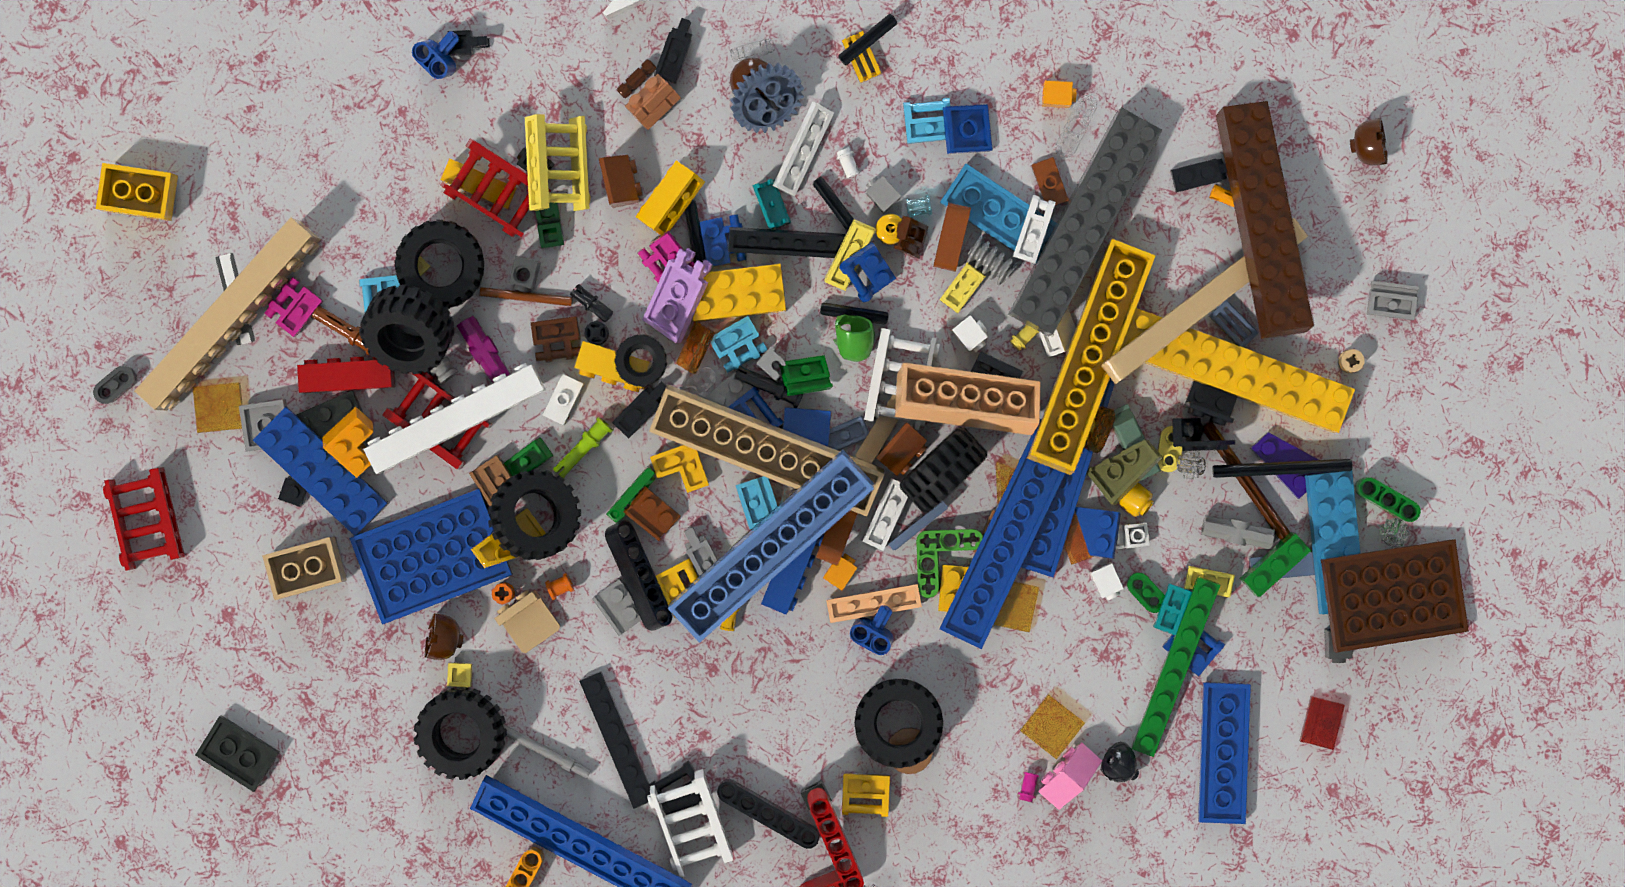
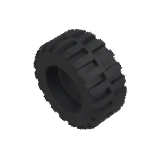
(447, 233)
(412, 309)
(943, 470)
(561, 501)
(439, 754)
(898, 755)

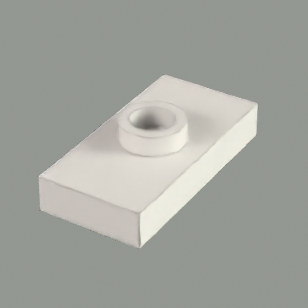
(563, 399)

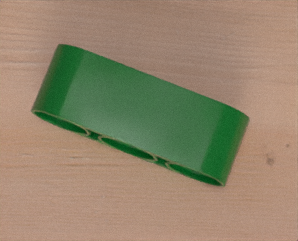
(1397, 505)

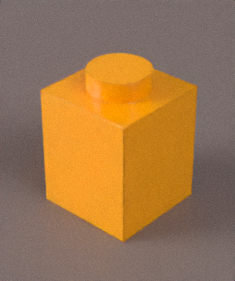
(1058, 94)
(842, 573)

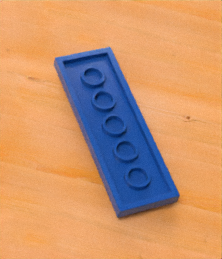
(319, 473)
(1224, 753)

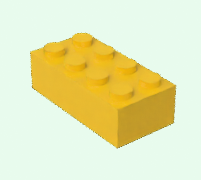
(742, 293)

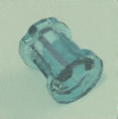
(919, 206)

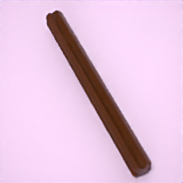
(1249, 485)

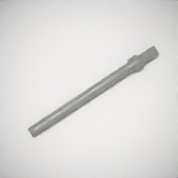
(568, 763)

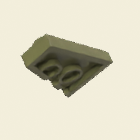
(1122, 472)

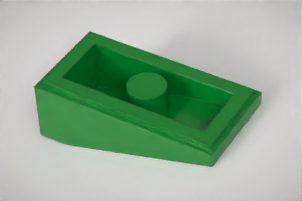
(529, 457)

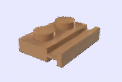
(490, 477)

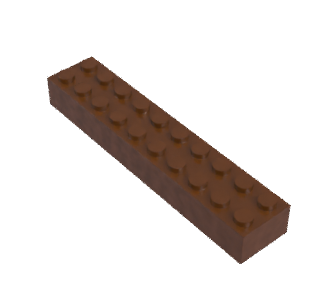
(1264, 220)

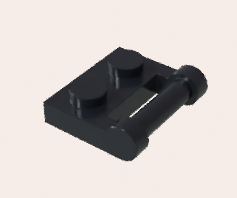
(682, 802)

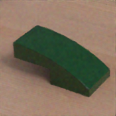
(550, 226)

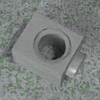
(882, 193)

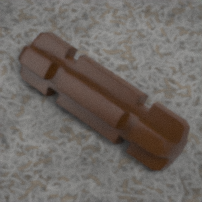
(636, 78)

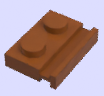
(652, 513)

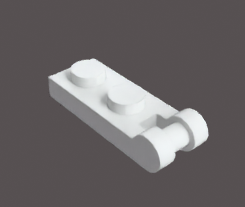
(1033, 230)

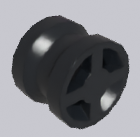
(596, 329)

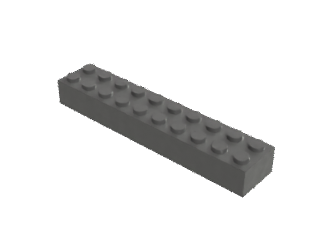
(1085, 222)

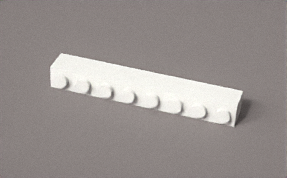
(454, 419)

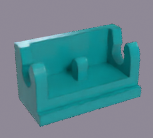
(771, 204)
(1172, 609)

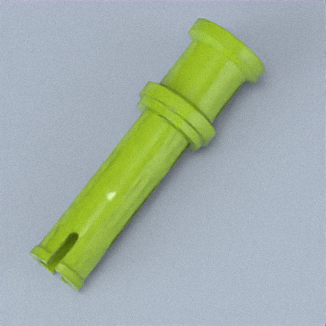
(590, 439)

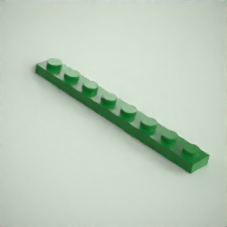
(1175, 666)

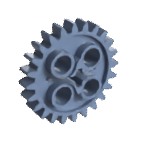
(778, 85)

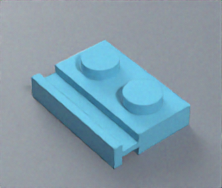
(757, 500)

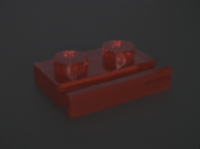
(1322, 722)

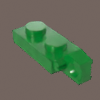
(644, 479)

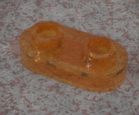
(1100, 429)

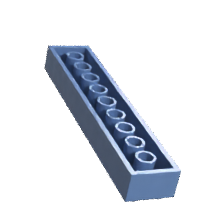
(771, 546)

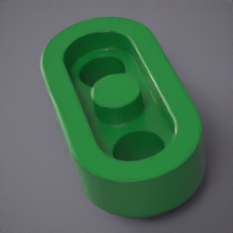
(1145, 592)

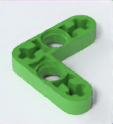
(933, 553)

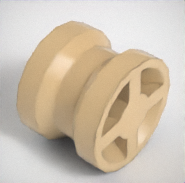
(1346, 361)

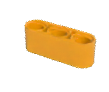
(526, 868)

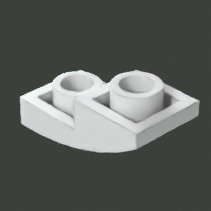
(1132, 536)

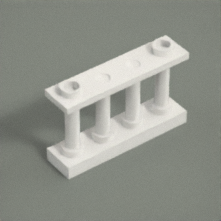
(882, 364)
(713, 827)

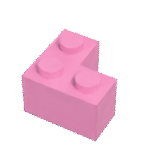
(1070, 775)

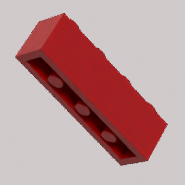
(343, 375)

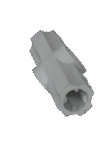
(1237, 532)

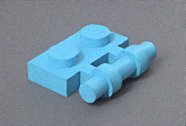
(734, 337)

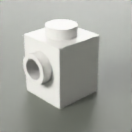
(971, 334)

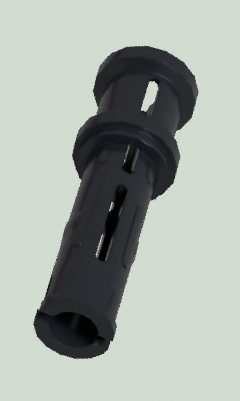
(768, 385)

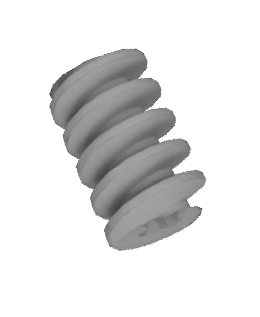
(990, 261)

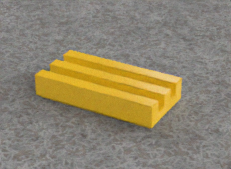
(853, 38)

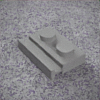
(1392, 300)
(617, 607)

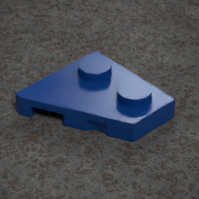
(1099, 530)

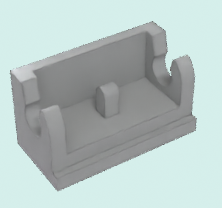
(769, 361)

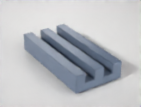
(1232, 336)

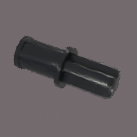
(591, 303)

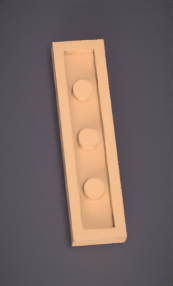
(868, 603)

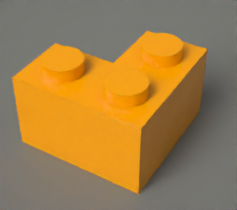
(346, 440)

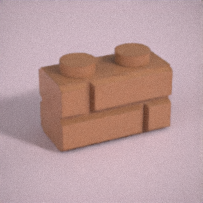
(652, 101)

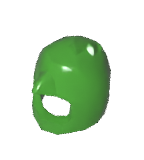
(858, 342)

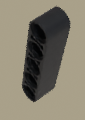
(643, 588)
(762, 803)

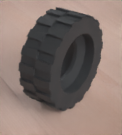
(640, 378)

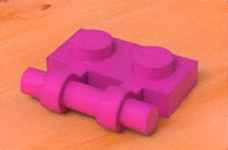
(663, 248)
(299, 310)

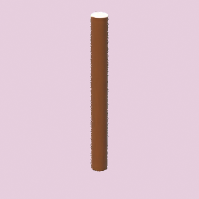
(523, 296)

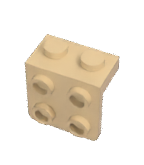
(528, 621)

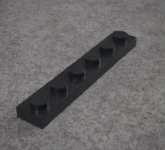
(784, 242)
(616, 738)

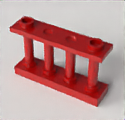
(496, 165)
(398, 418)
(162, 503)

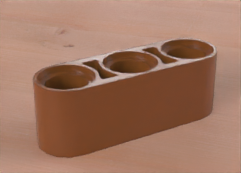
(952, 237)
(836, 539)

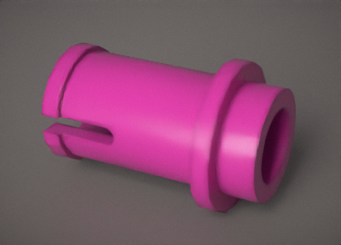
(1028, 787)

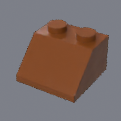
(620, 180)
(902, 449)

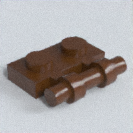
(556, 331)

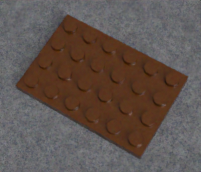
(1394, 595)

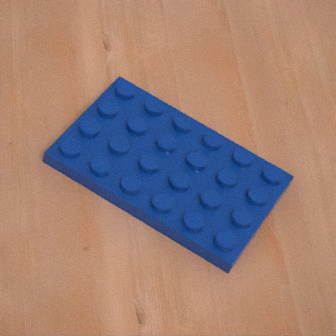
(427, 557)

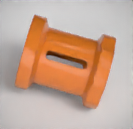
(559, 586)
(507, 587)

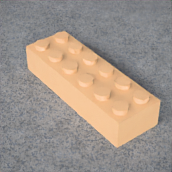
(967, 399)

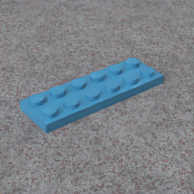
(992, 207)
(1331, 522)

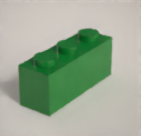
(1275, 564)

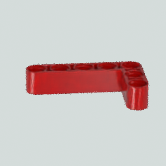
(838, 850)

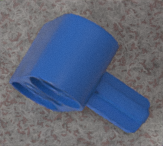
(437, 53)
(875, 629)

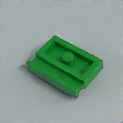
(806, 375)

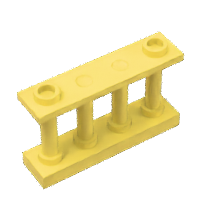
(537, 163)

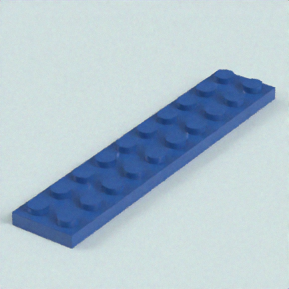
(1051, 536)
(1002, 550)
(569, 838)

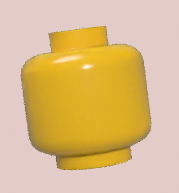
(887, 237)
(1137, 500)

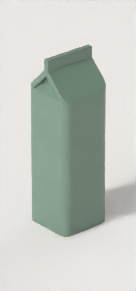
(1129, 432)

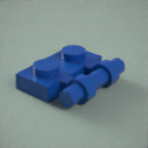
(715, 240)

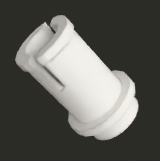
(848, 162)

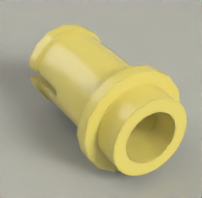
(1023, 337)

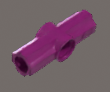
(482, 348)

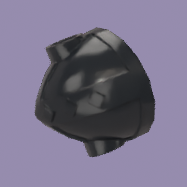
(1124, 763)

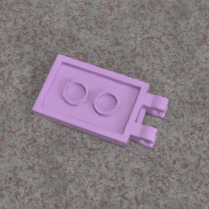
(677, 295)

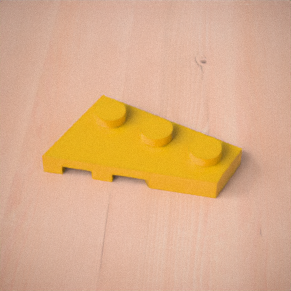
(489, 551)

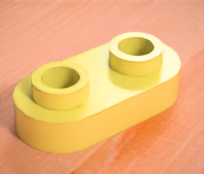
(1166, 449)

